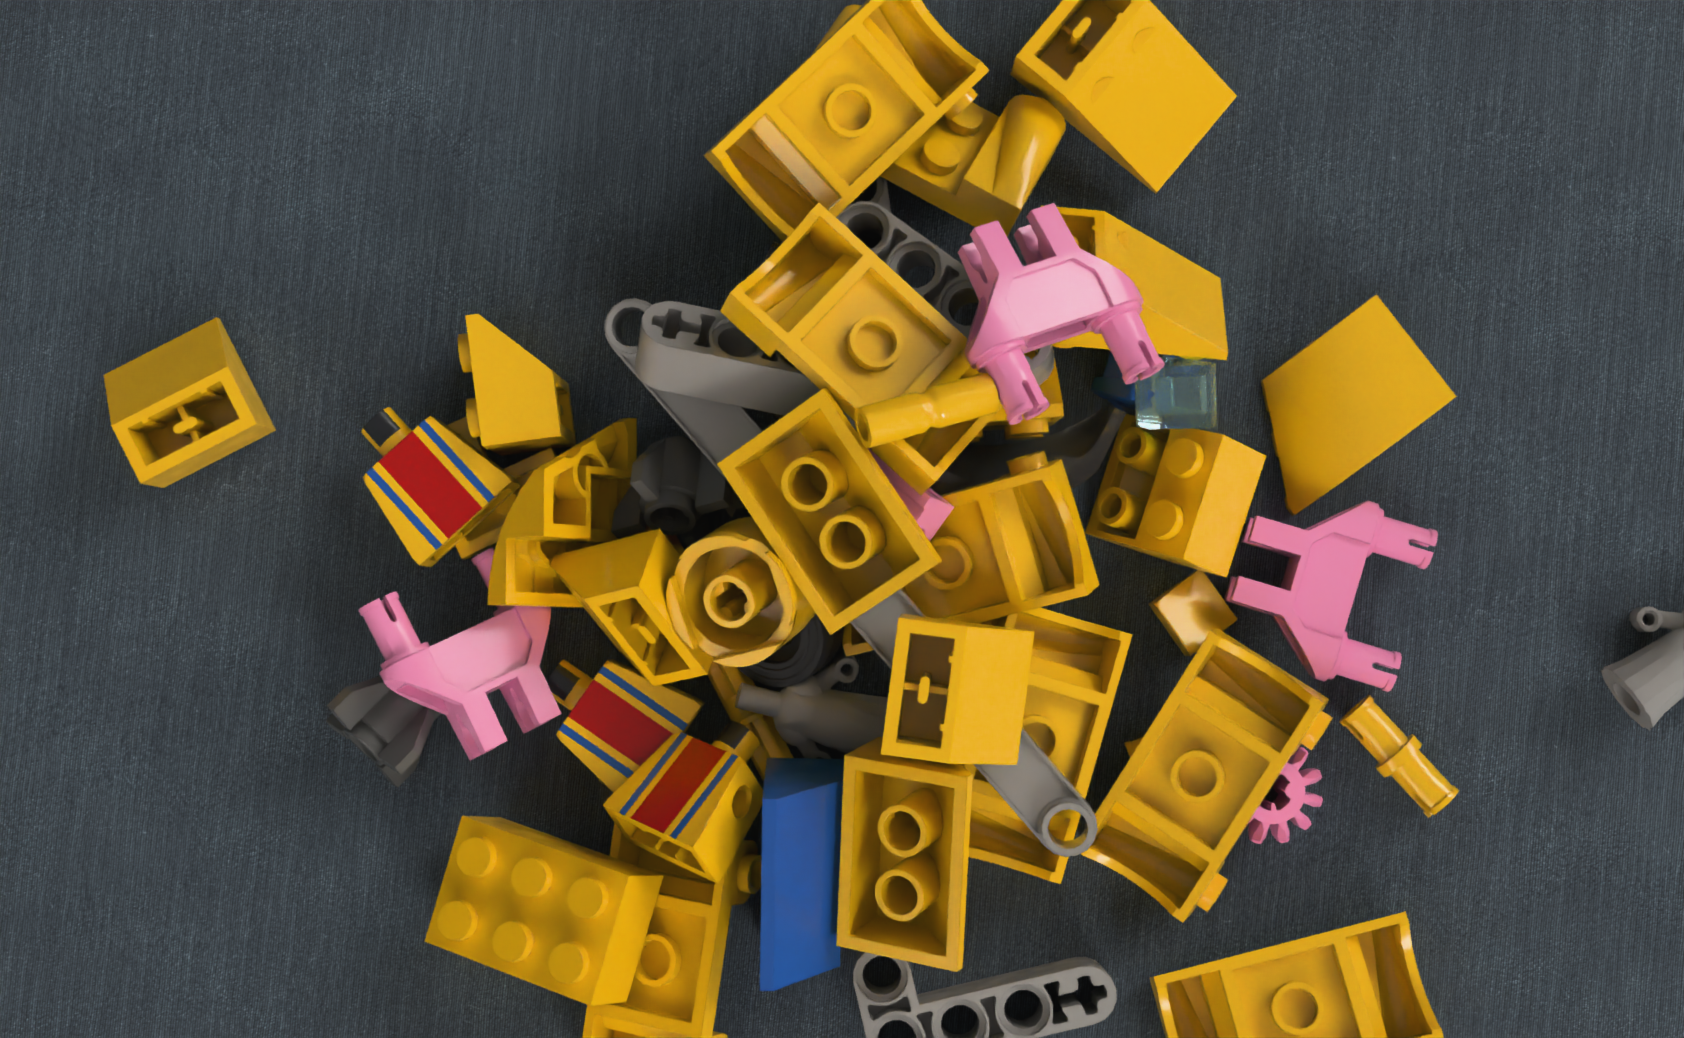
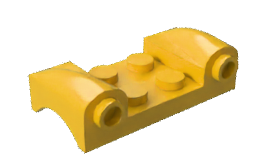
(847, 113)
(978, 162)
(857, 333)
(1003, 549)
(1066, 714)
(1204, 773)
(682, 951)
(1318, 986)

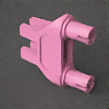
(1044, 303)
(1322, 585)
(468, 666)

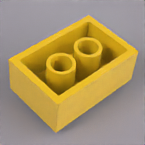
(544, 909)

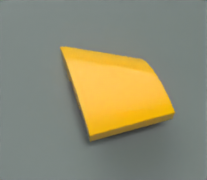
(1348, 401)
(558, 511)

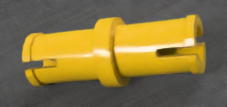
(1399, 756)

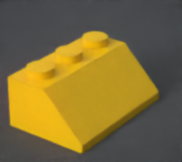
(829, 511)
(904, 857)

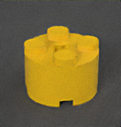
(735, 596)

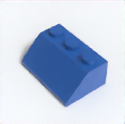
(800, 869)

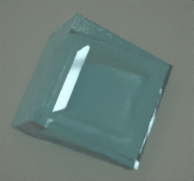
(1178, 396)

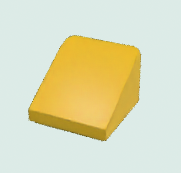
(1192, 611)

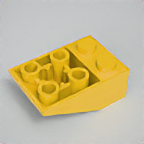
(1125, 83)
(1180, 298)

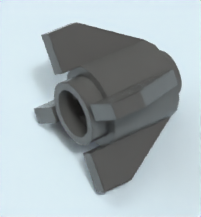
(671, 491)
(383, 726)

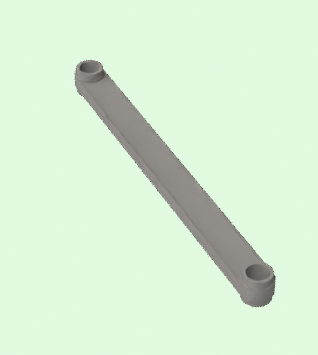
(1032, 786)

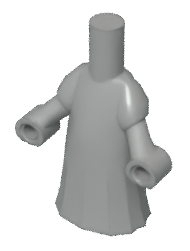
(1653, 676)
(817, 713)

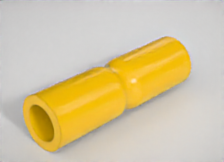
(918, 412)

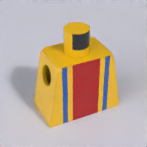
(431, 483)
(618, 717)
(692, 800)

